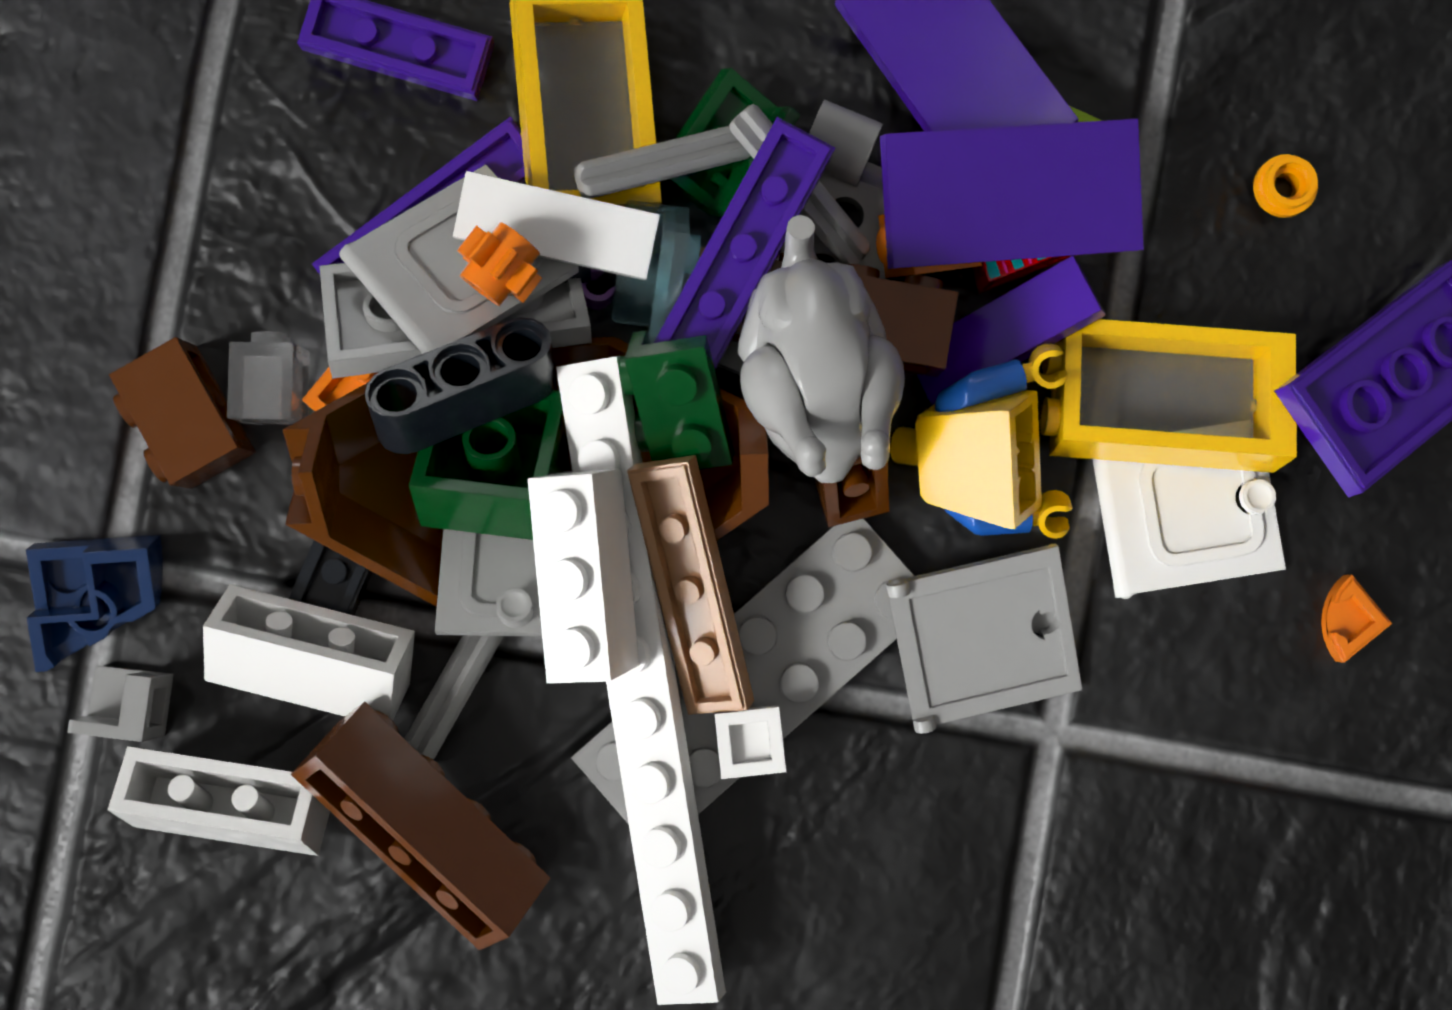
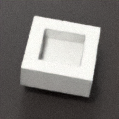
(750, 742)

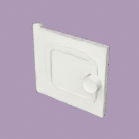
(1184, 524)

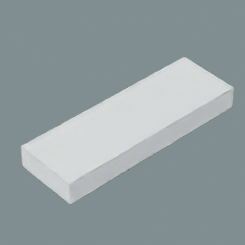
(560, 224)

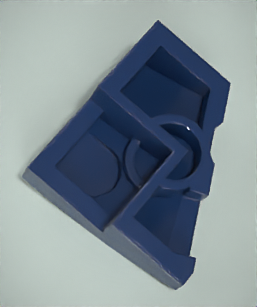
(89, 591)

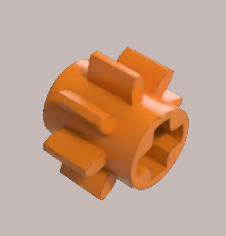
(499, 264)

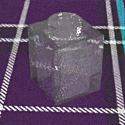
(267, 380)

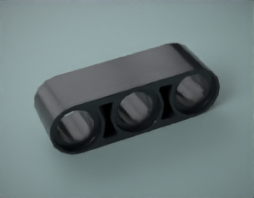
(501, 373)

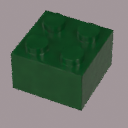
(482, 475)

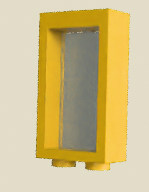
(581, 89)
(1172, 396)

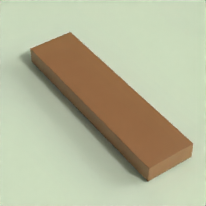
(691, 585)

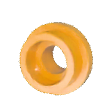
(1301, 178)

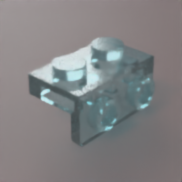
(673, 254)

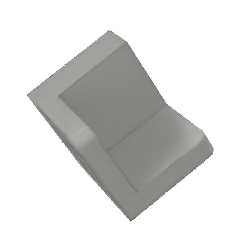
(126, 705)

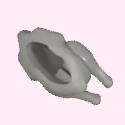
(819, 363)

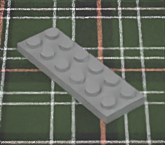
(799, 647)

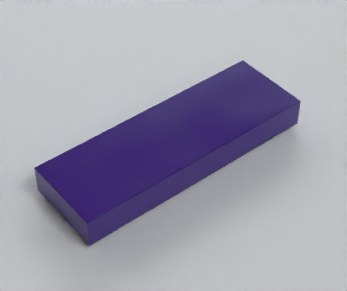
(398, 44)
(1019, 322)

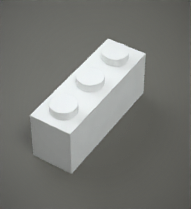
(583, 575)
(306, 653)
(218, 801)

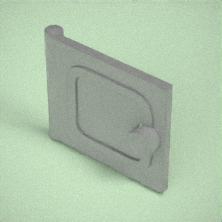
(416, 270)
(487, 586)
(973, 640)

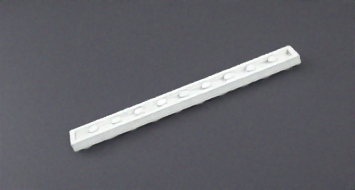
(649, 719)

